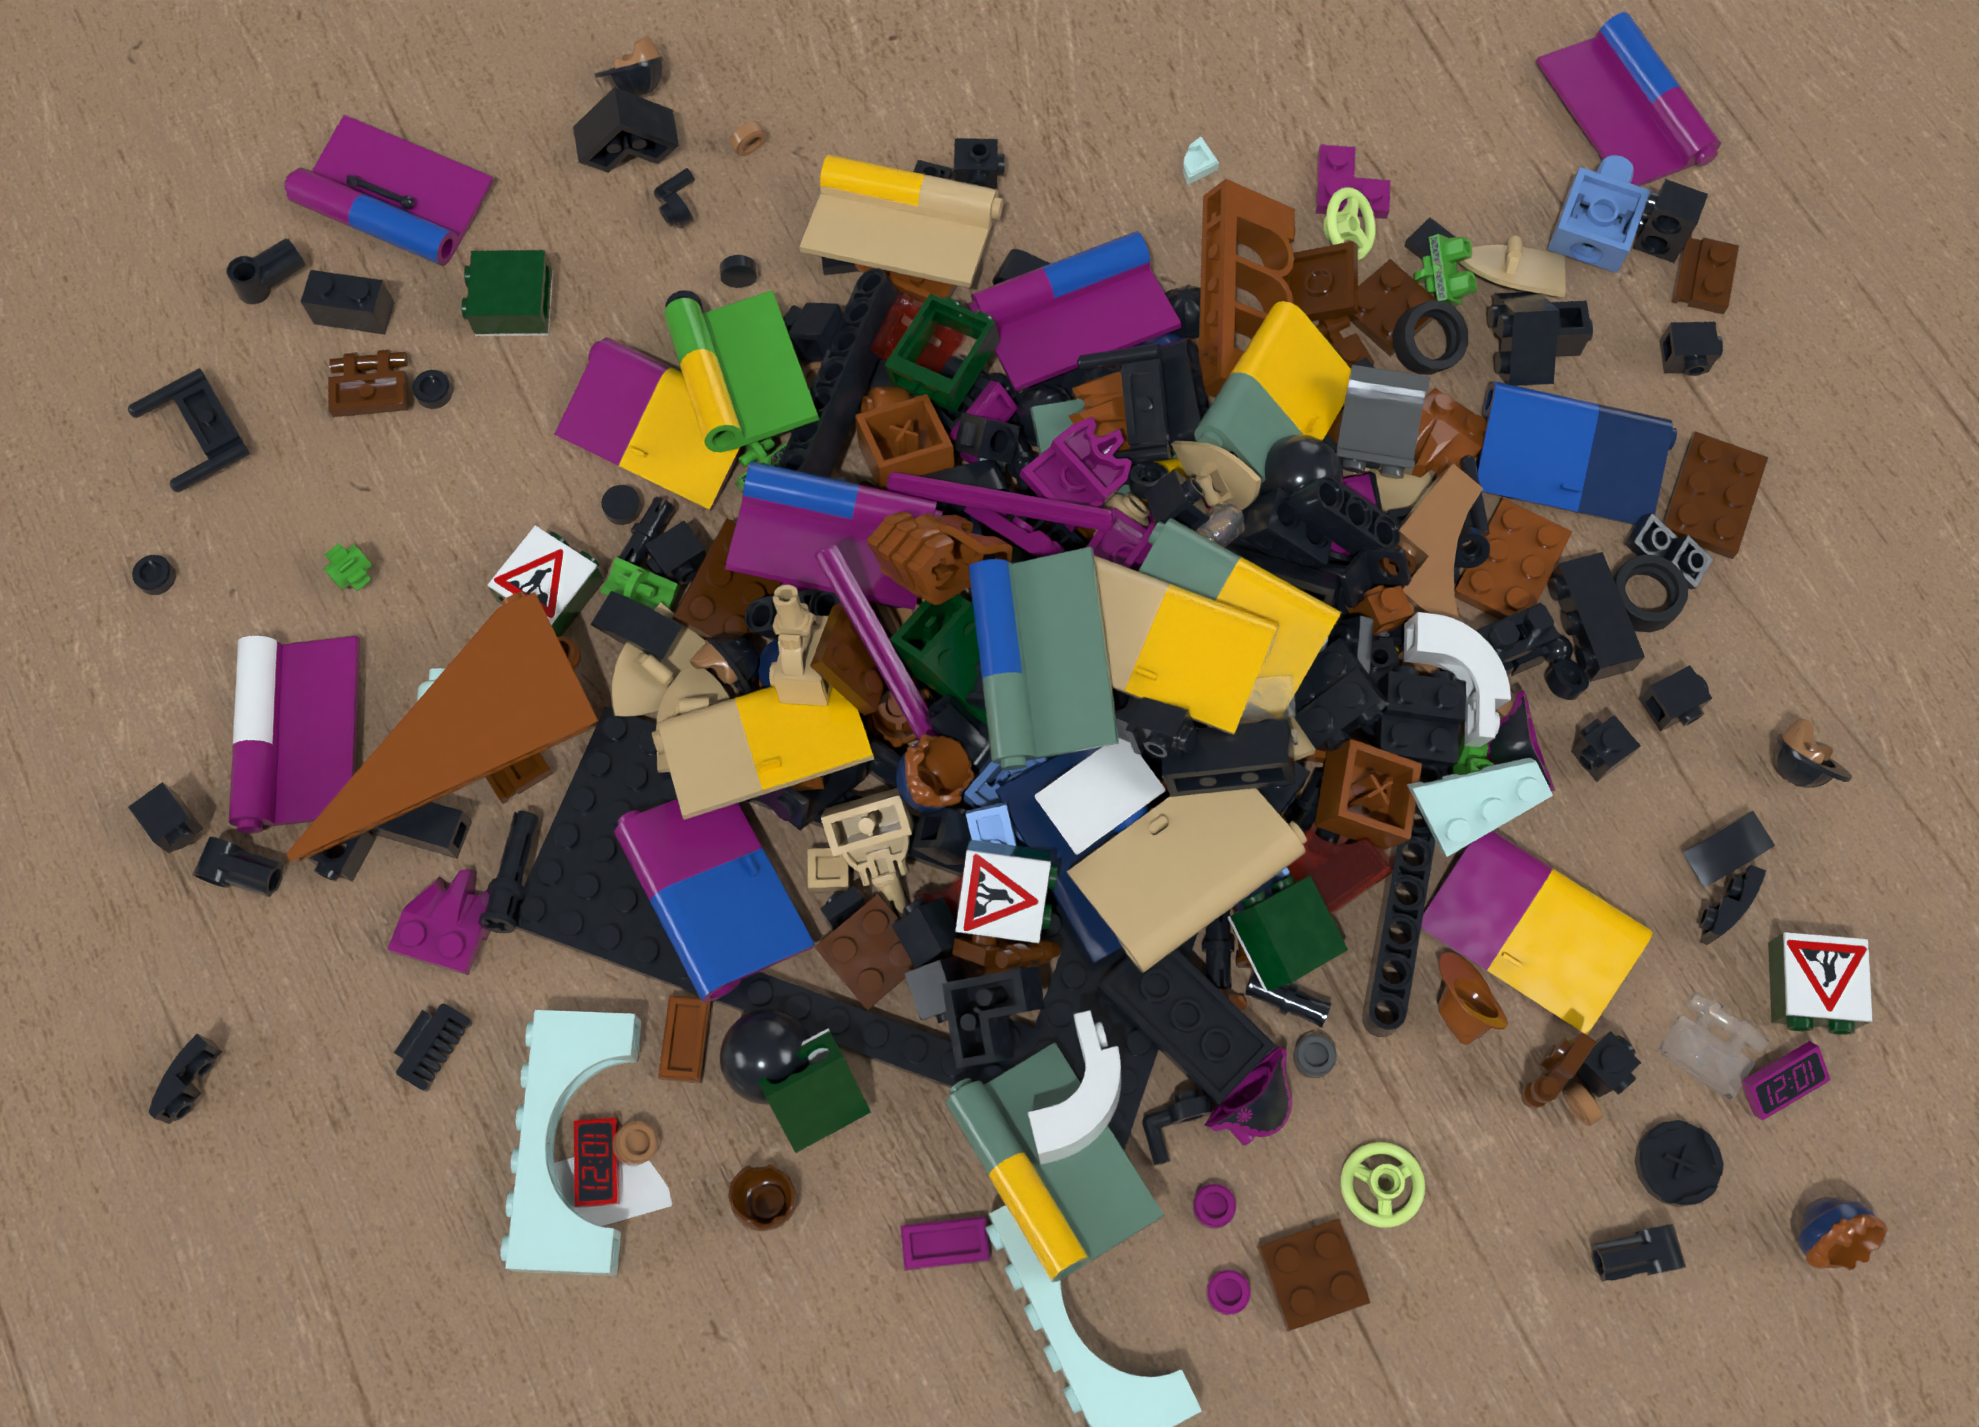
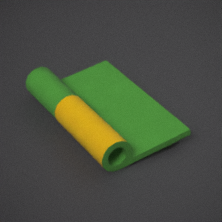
(739, 370)

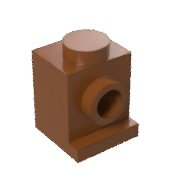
(1385, 606)

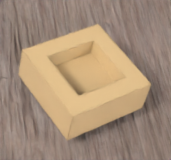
(826, 871)

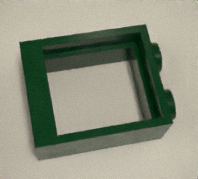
(921, 381)

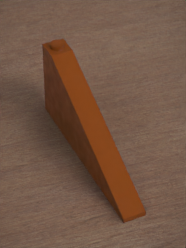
(486, 711)

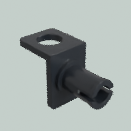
(1366, 570)

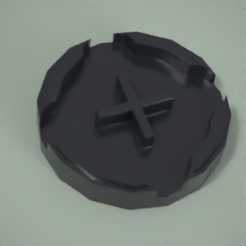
(1679, 1163)

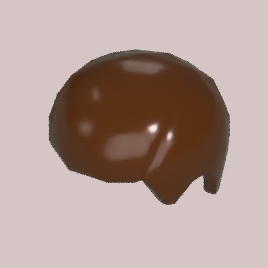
(762, 1197)

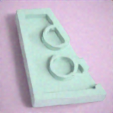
(1476, 803)

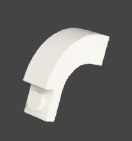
(1464, 652)
(1084, 1116)

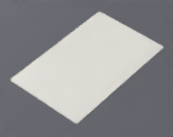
(1099, 794)
(640, 1193)

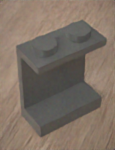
(1381, 421)

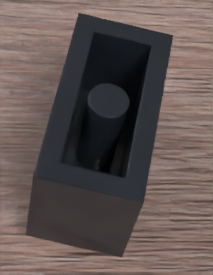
(347, 302)

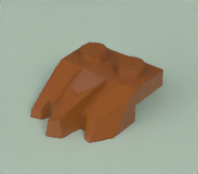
(1104, 403)
(1446, 434)

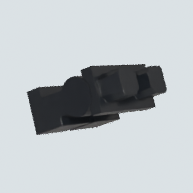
(1522, 638)

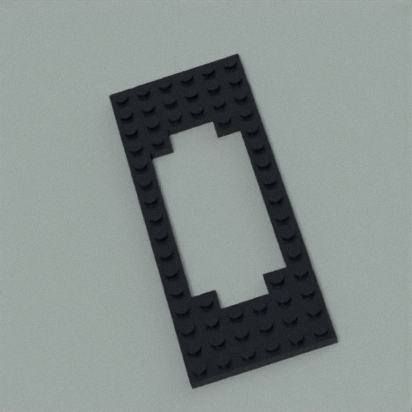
(594, 904)

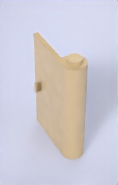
(1176, 882)

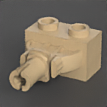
(797, 643)
(872, 836)

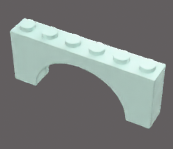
(544, 1227)
(1094, 1387)

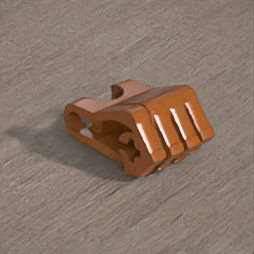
(931, 553)

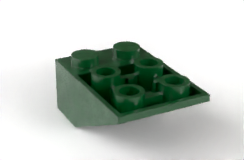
(942, 649)

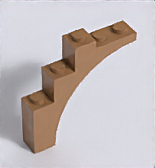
(1432, 536)

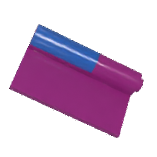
(1630, 102)
(442, 189)
(796, 514)

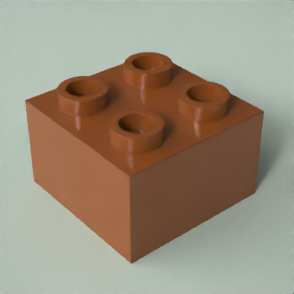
(904, 440)
(1367, 794)

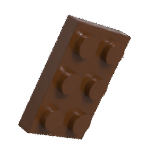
(1715, 494)
(718, 596)

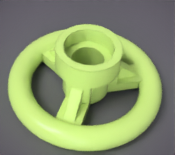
(1346, 224)
(1396, 1176)

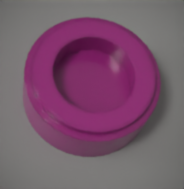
(1214, 1206)
(1228, 1292)

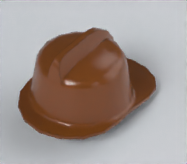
(1467, 1000)

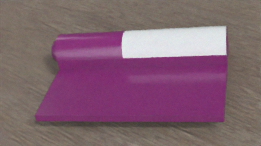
(292, 729)

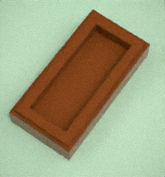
(684, 1039)

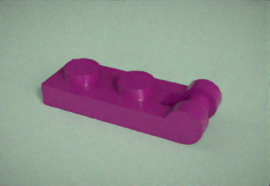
(1017, 532)

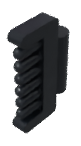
(422, 1038)

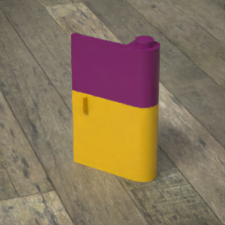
(644, 422)
(1536, 929)

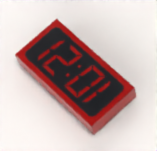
(595, 1163)

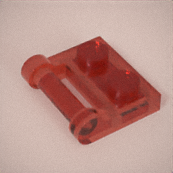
(893, 330)

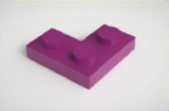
(1337, 171)

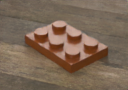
(1519, 562)

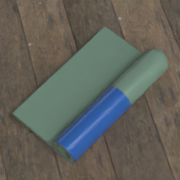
(1042, 657)

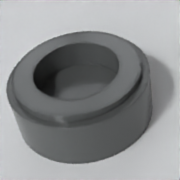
(1314, 1056)

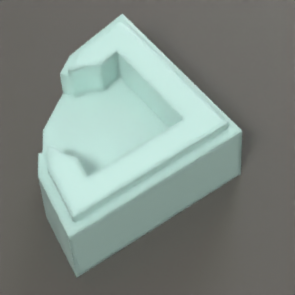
(1199, 161)

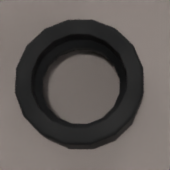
(1454, 328)
(1668, 575)

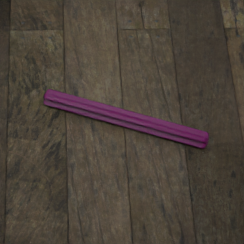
(1001, 501)
(874, 639)

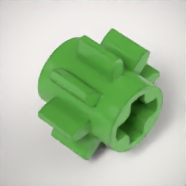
(347, 567)

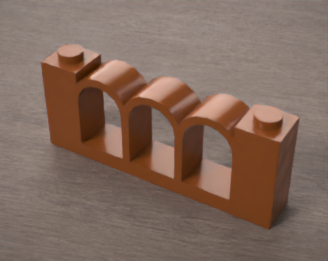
(1268, 228)

